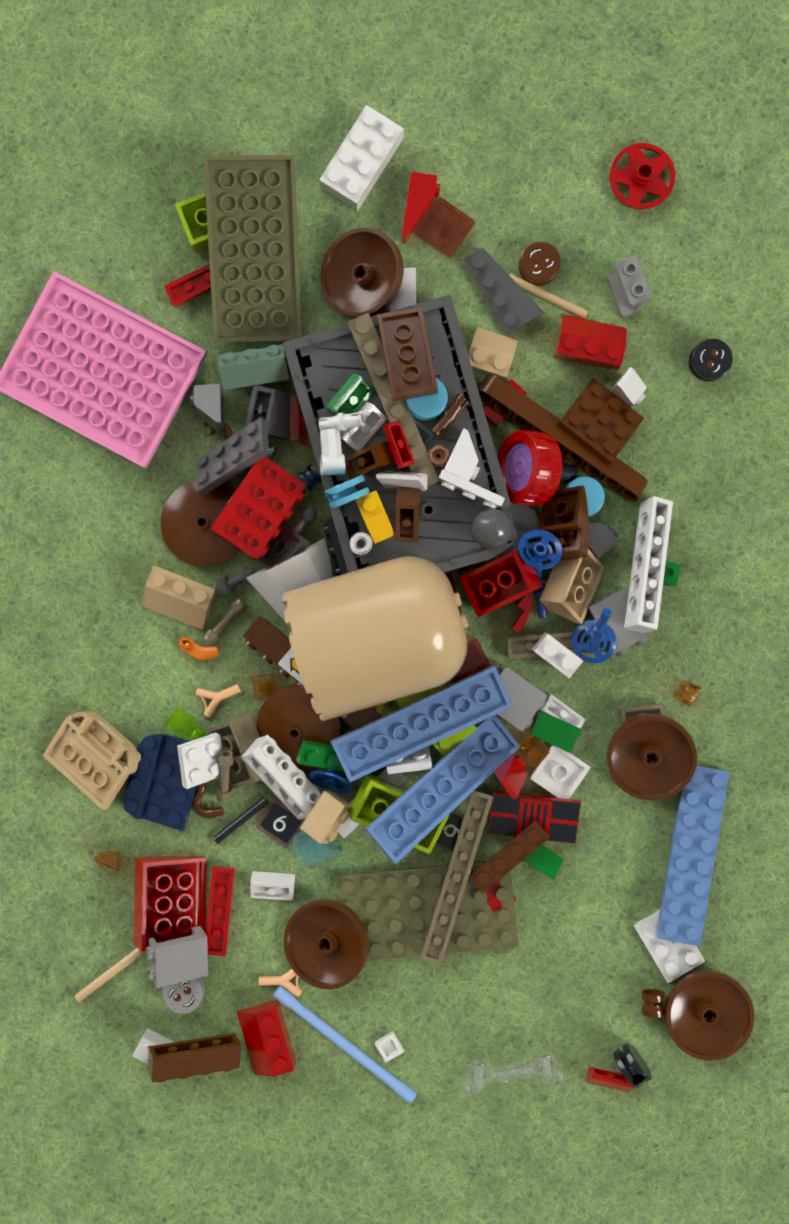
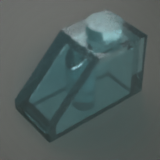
(312, 852)

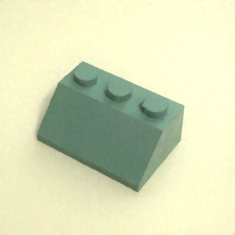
(253, 367)

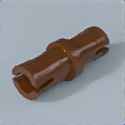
(449, 415)

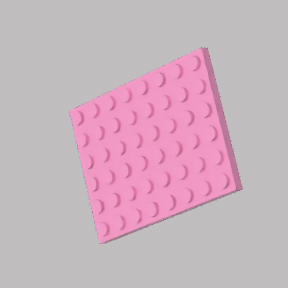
(100, 369)

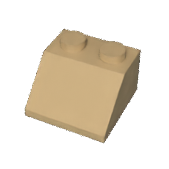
(491, 353)
(326, 817)

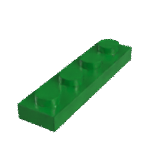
(321, 756)

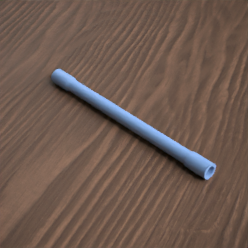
(291, 1002)

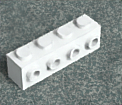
(282, 776)

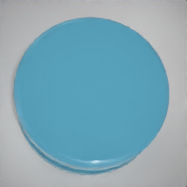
(430, 406)
(593, 490)
(345, 492)

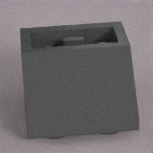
(272, 407)

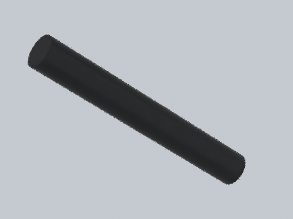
(240, 820)

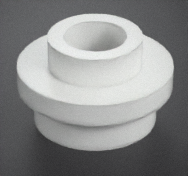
(360, 536)

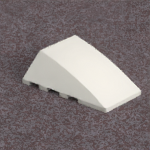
(296, 572)

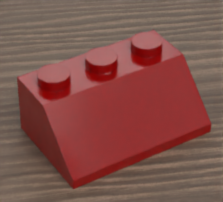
(591, 343)
(499, 583)
(267, 1039)

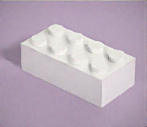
(361, 158)

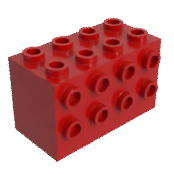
(258, 508)

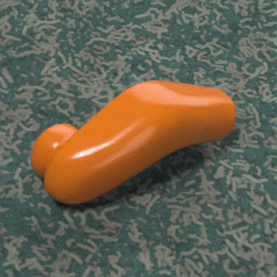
(196, 651)

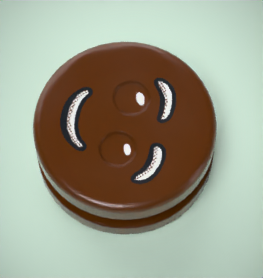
(539, 263)

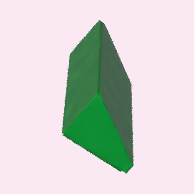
(351, 396)
(555, 731)
(545, 861)

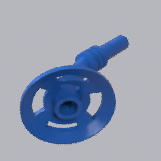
(538, 556)
(596, 636)
(331, 780)

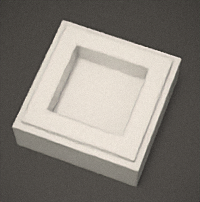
(389, 1046)

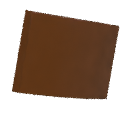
(568, 520)

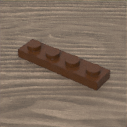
(509, 856)

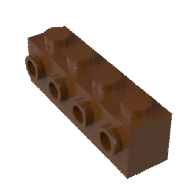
(193, 1057)

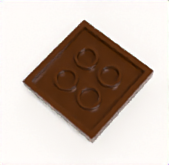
(600, 421)

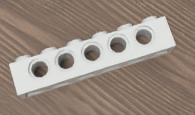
(648, 565)

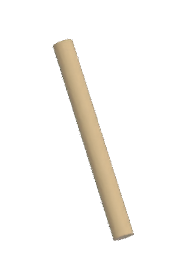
(541, 293)
(108, 974)

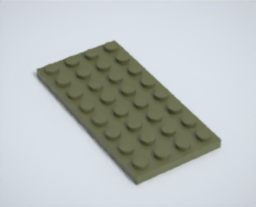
(253, 247)
(401, 902)

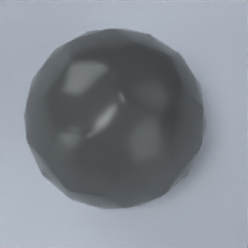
(492, 528)

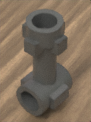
(225, 585)

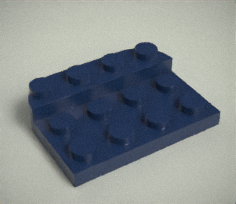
(156, 786)

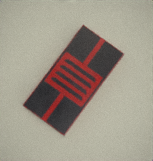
(555, 815)

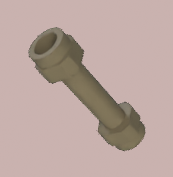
(212, 635)
(224, 792)

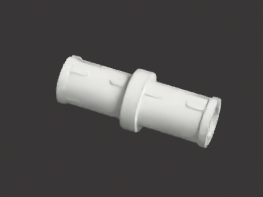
(343, 421)

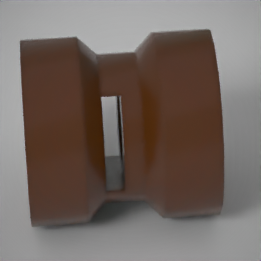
(652, 1003)

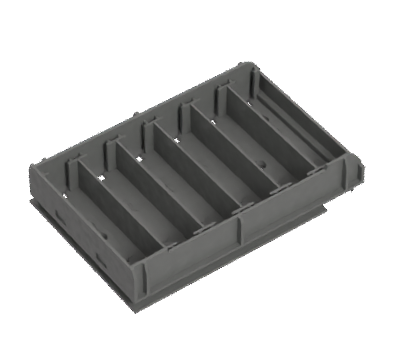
(447, 532)

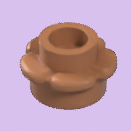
(444, 453)

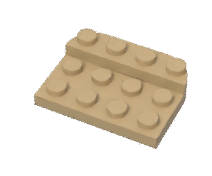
(93, 756)

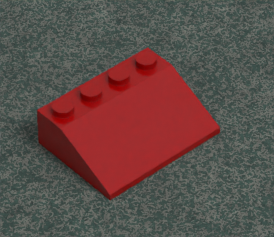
(168, 898)

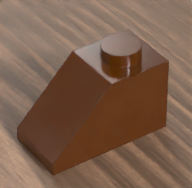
(369, 460)
(407, 514)

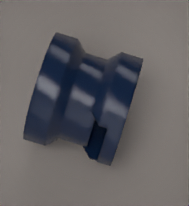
(310, 477)

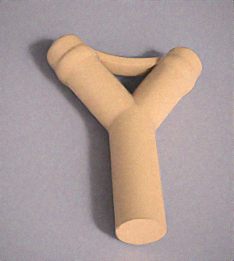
(216, 697)
(283, 981)

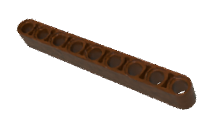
(533, 417)

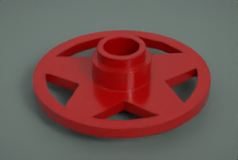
(642, 176)

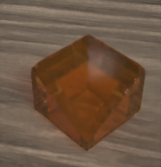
(264, 684)
(533, 751)
(109, 859)

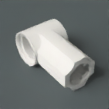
(332, 460)

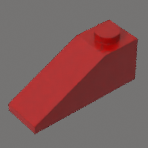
(420, 199)
(512, 775)

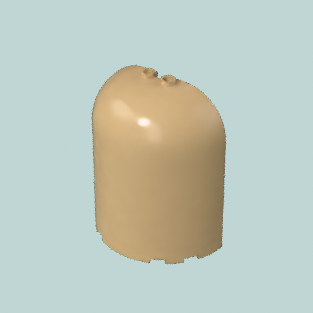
(375, 634)

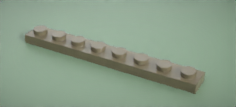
(373, 358)
(456, 877)

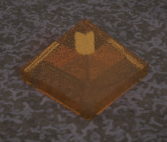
(686, 692)

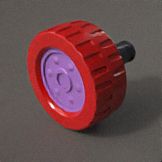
(532, 467)

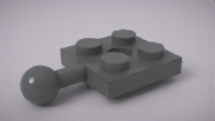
(289, 537)

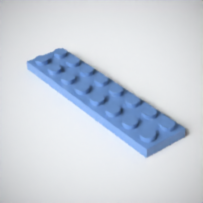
(421, 723)
(442, 789)
(692, 857)

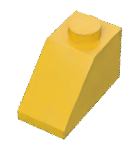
(375, 517)

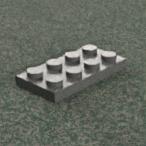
(232, 456)

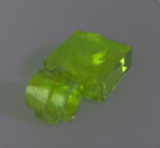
(181, 722)

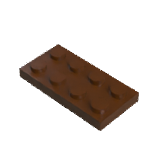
(407, 354)

